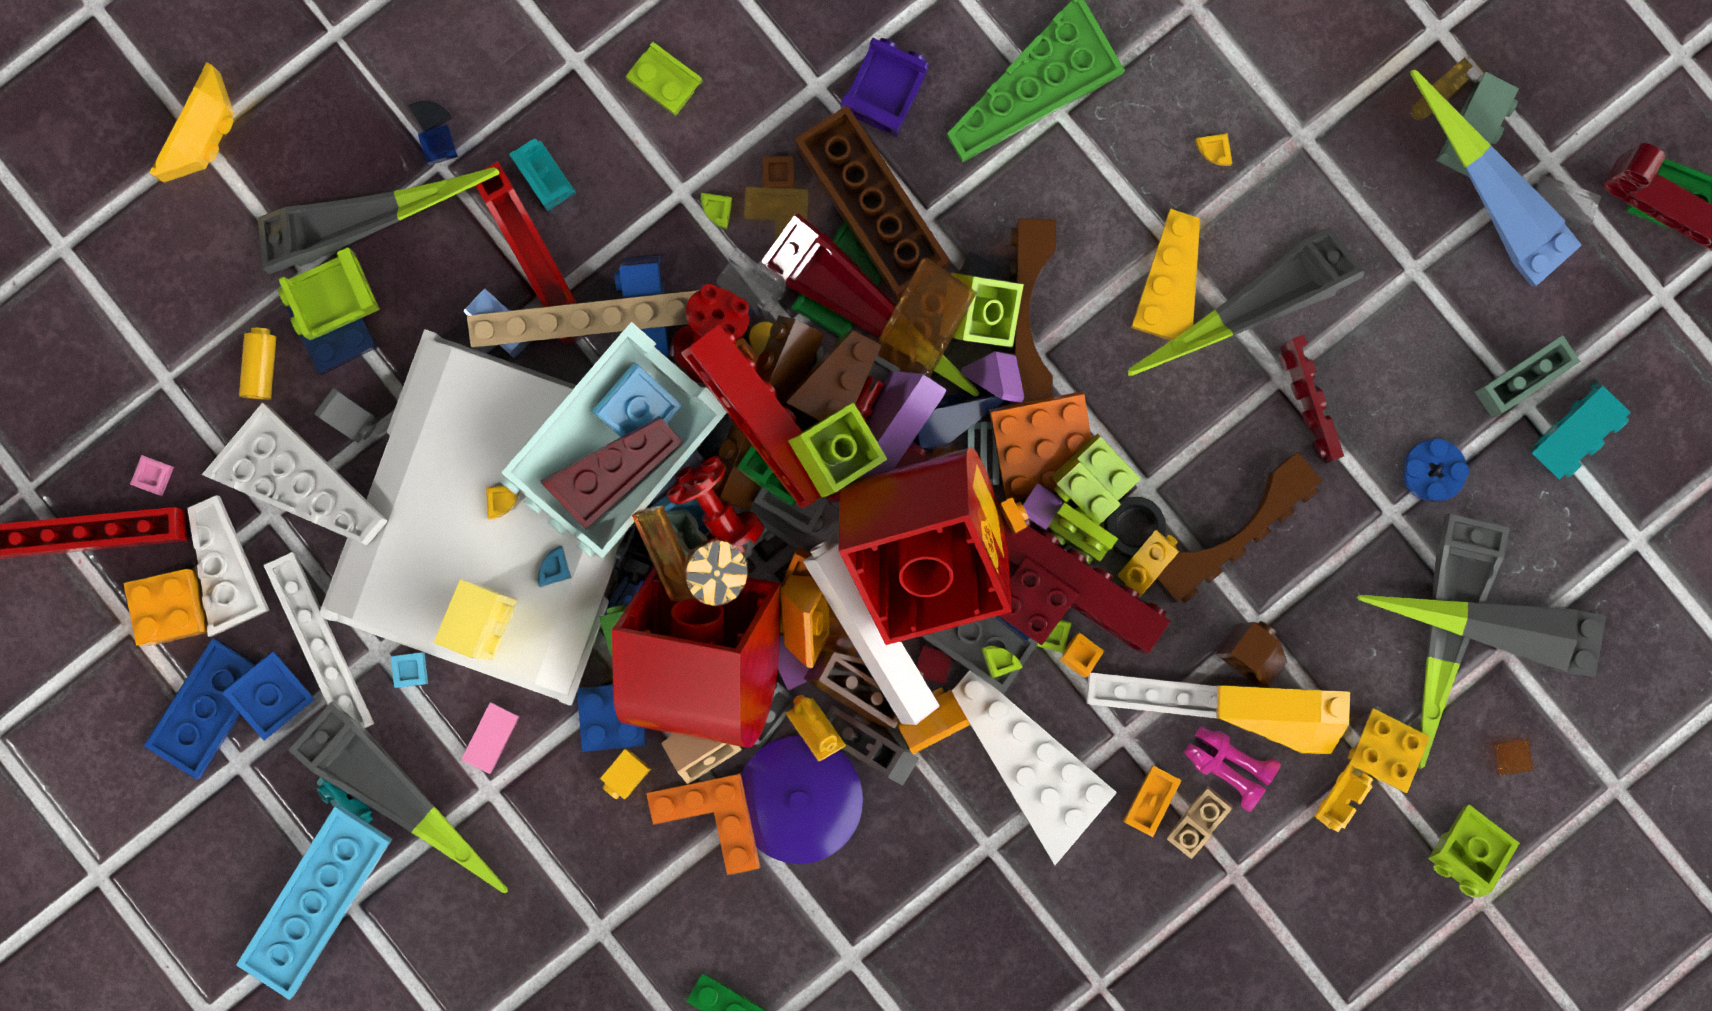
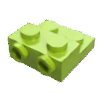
(1095, 479)
(1081, 533)
(1473, 852)

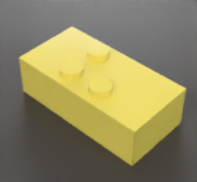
(475, 620)

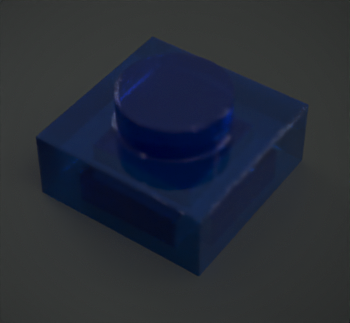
(438, 145)

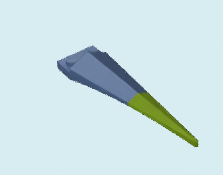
(1524, 220)

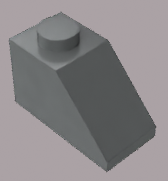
(346, 416)

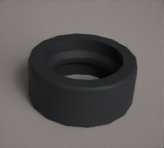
(1141, 503)

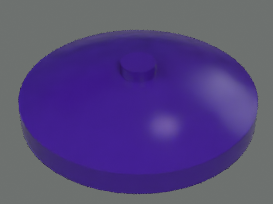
(801, 805)

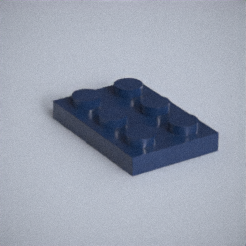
(338, 345)

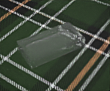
(1569, 200)

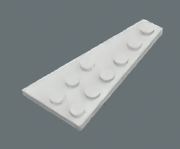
(285, 471)
(1045, 779)

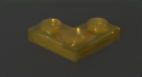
(775, 205)

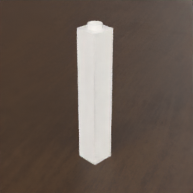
(887, 663)

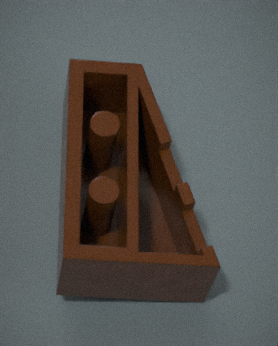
(834, 379)
(1254, 652)
(853, 685)

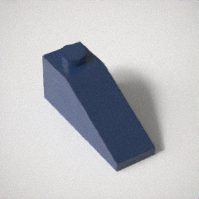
(954, 416)

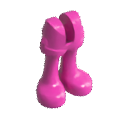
(1213, 762)

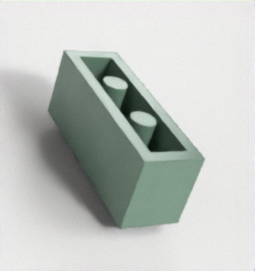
(1484, 111)
(1527, 376)

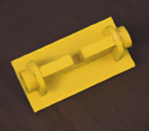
(1149, 562)
(814, 727)
(1349, 786)

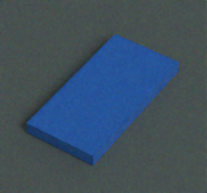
(200, 713)

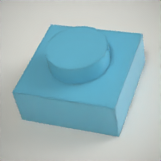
(409, 670)

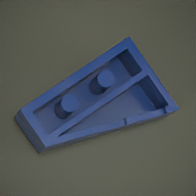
(643, 278)

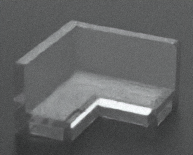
(753, 283)

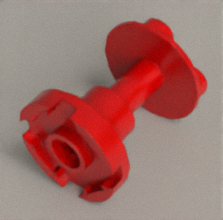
(703, 312)
(719, 516)

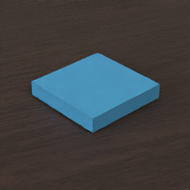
(635, 401)

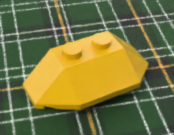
(197, 129)

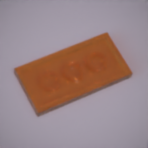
(925, 319)

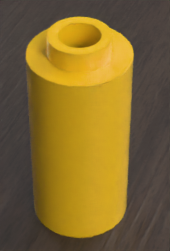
(257, 364)

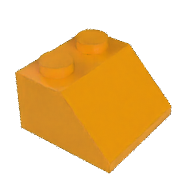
(804, 618)
(937, 725)

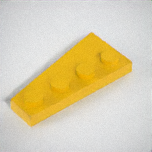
(1170, 287)

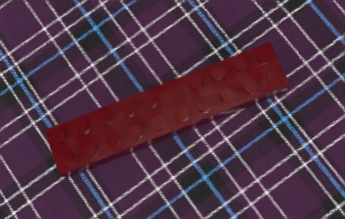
(1099, 600)

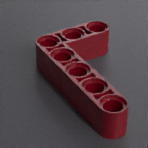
(1638, 184)

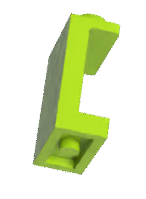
(328, 296)

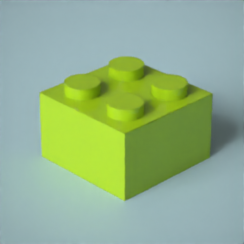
(992, 312)
(837, 450)

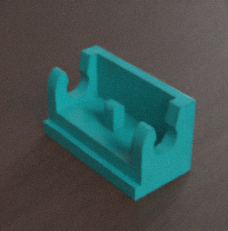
(542, 173)

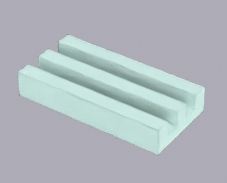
(983, 426)

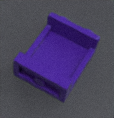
(886, 86)

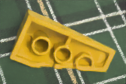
(1293, 717)

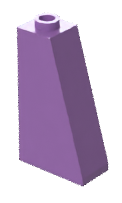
(900, 414)

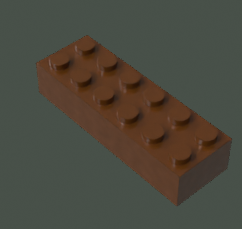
(869, 199)

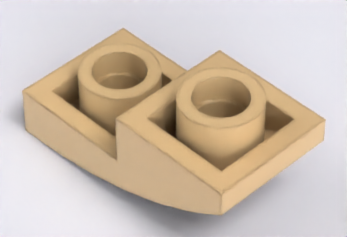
(1199, 822)

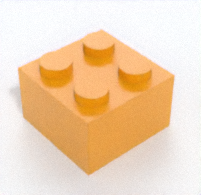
(166, 607)

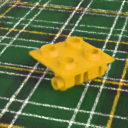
(1389, 750)

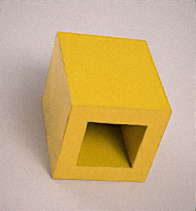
(624, 774)

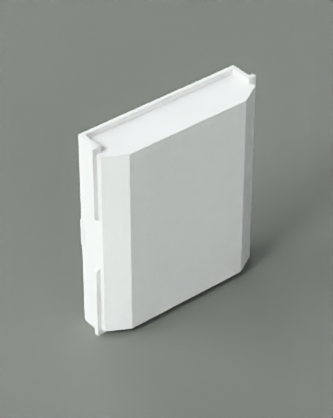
(447, 442)

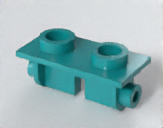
(335, 796)

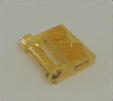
(1446, 86)

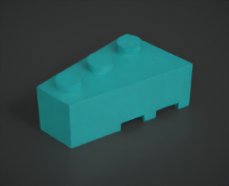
(1580, 431)

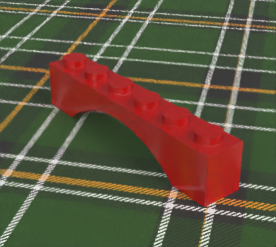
(526, 242)

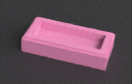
(490, 738)

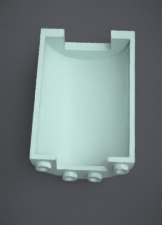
(576, 432)

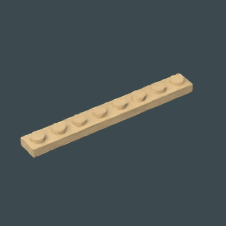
(577, 319)

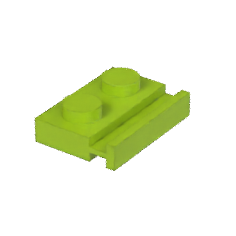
(664, 78)

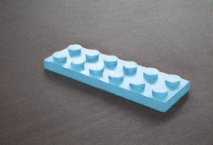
(314, 901)

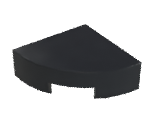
(429, 114)

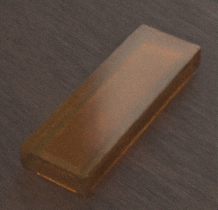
(663, 550)

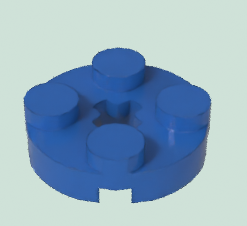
(1453, 470)

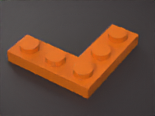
(728, 802)

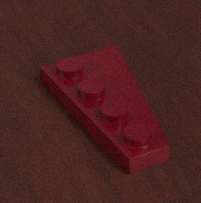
(1312, 398)

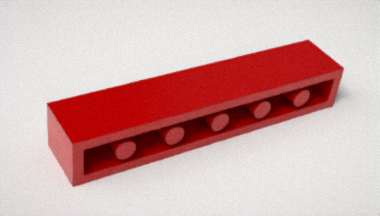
(752, 408)
(92, 532)

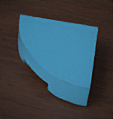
(554, 568)

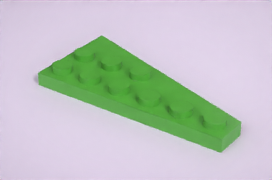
(1048, 75)

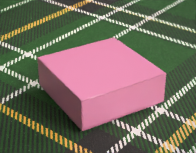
(152, 475)

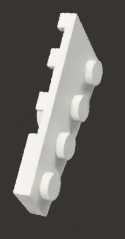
(226, 576)

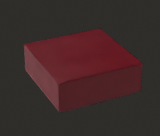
(933, 664)

